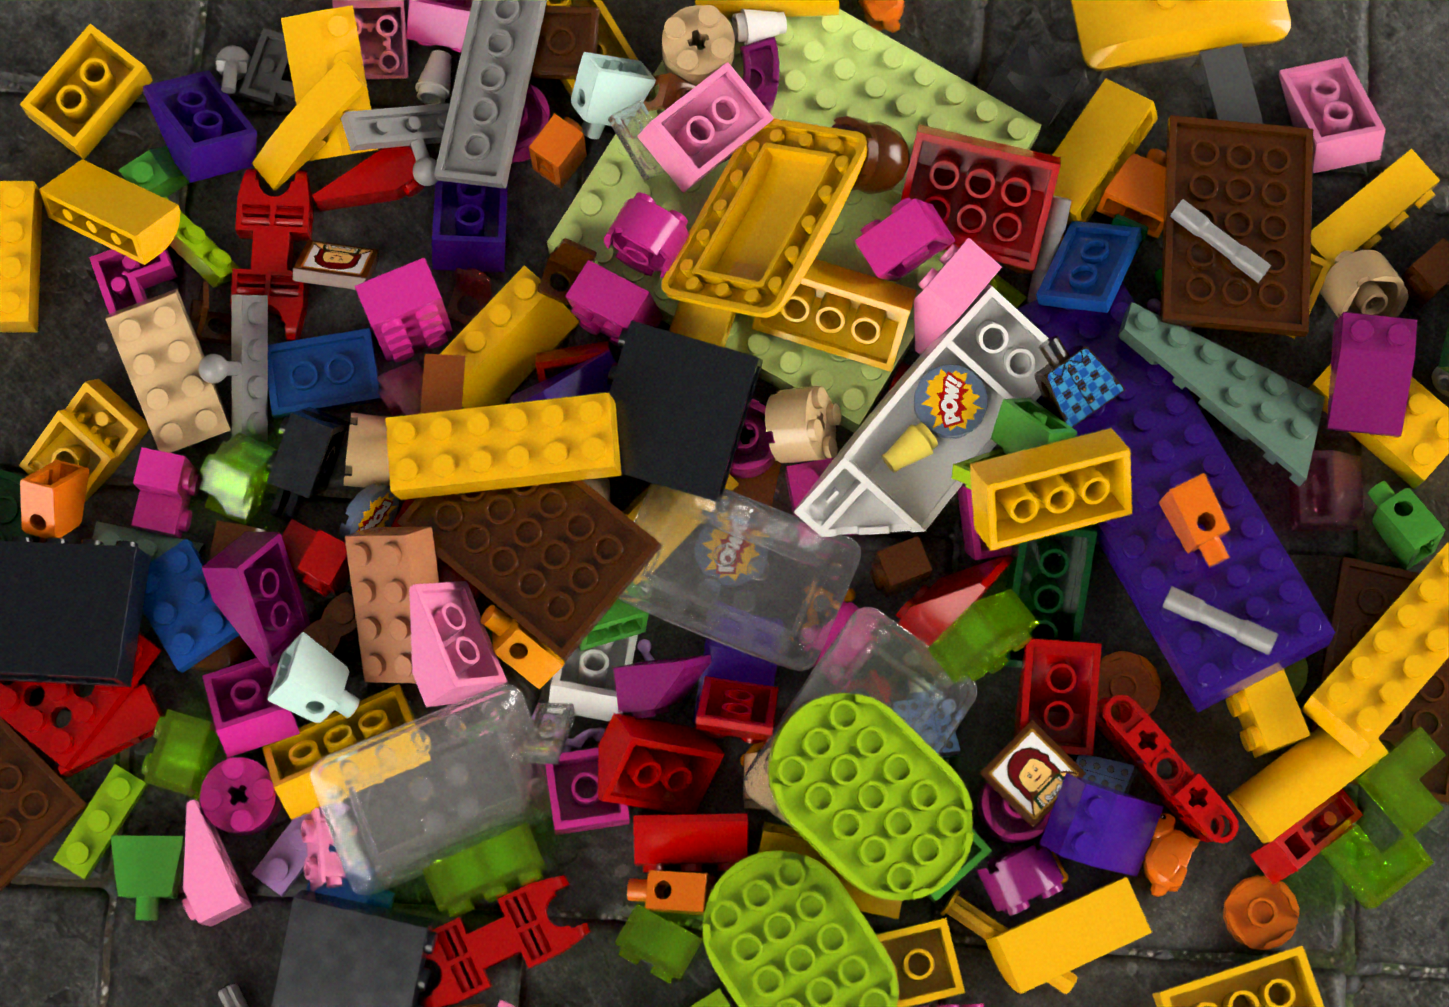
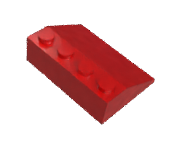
(984, 191)

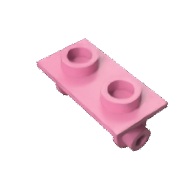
(320, 864)

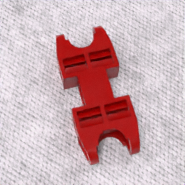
(274, 227)
(1183, 792)
(500, 942)

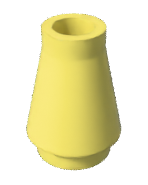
(911, 446)

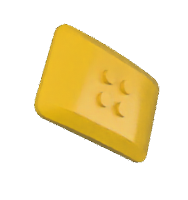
(1151, 31)
(767, 218)

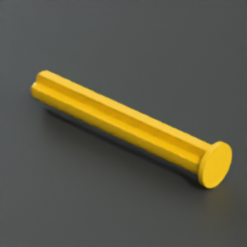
(987, 927)

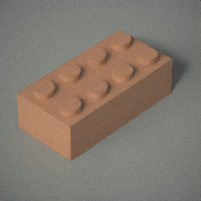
(382, 570)

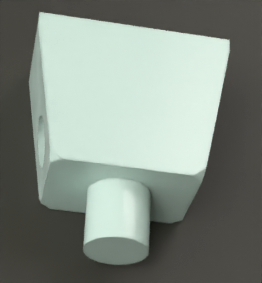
(607, 86)
(311, 682)

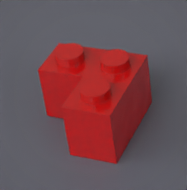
(317, 558)

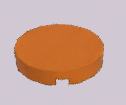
(1130, 676)
(1261, 913)

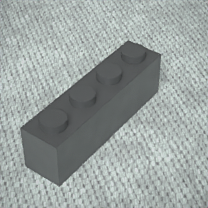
(1226, 85)

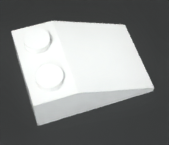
(589, 678)

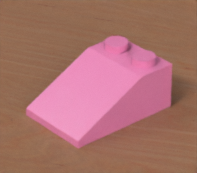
(1337, 109)
(705, 127)
(950, 290)
(450, 644)
(209, 874)

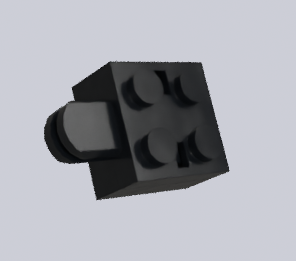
(304, 458)

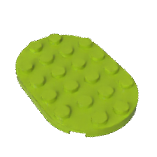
(871, 796)
(794, 937)

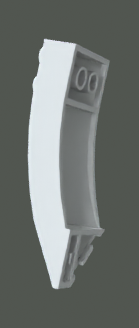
(859, 489)

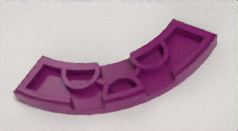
(761, 71)

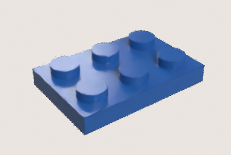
(1089, 266)
(322, 372)
(182, 607)

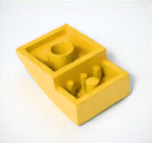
(92, 432)

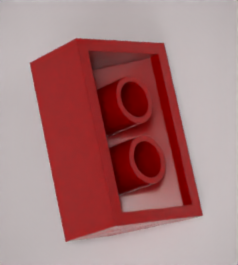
(655, 764)
(690, 841)

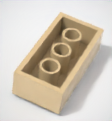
(163, 368)

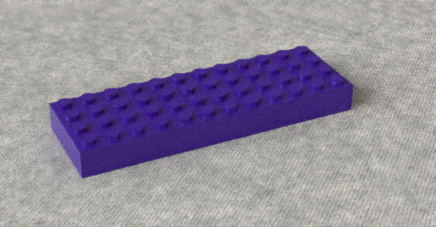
(1169, 447)

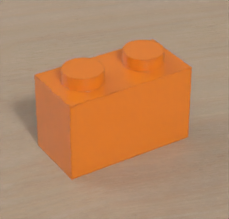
(558, 150)

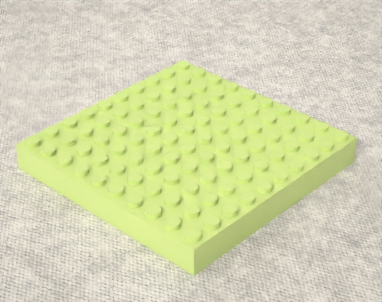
(826, 72)

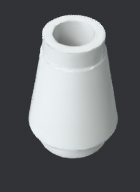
(757, 25)
(435, 79)

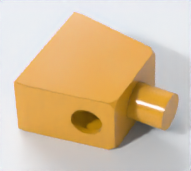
(520, 648)

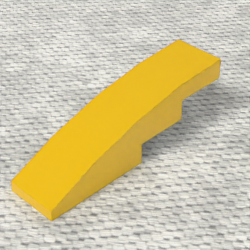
(308, 124)

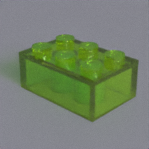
(485, 871)

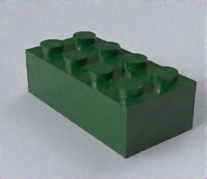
(1053, 583)

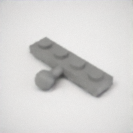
(399, 127)
(246, 367)

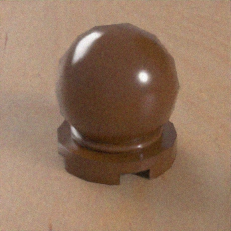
(885, 158)

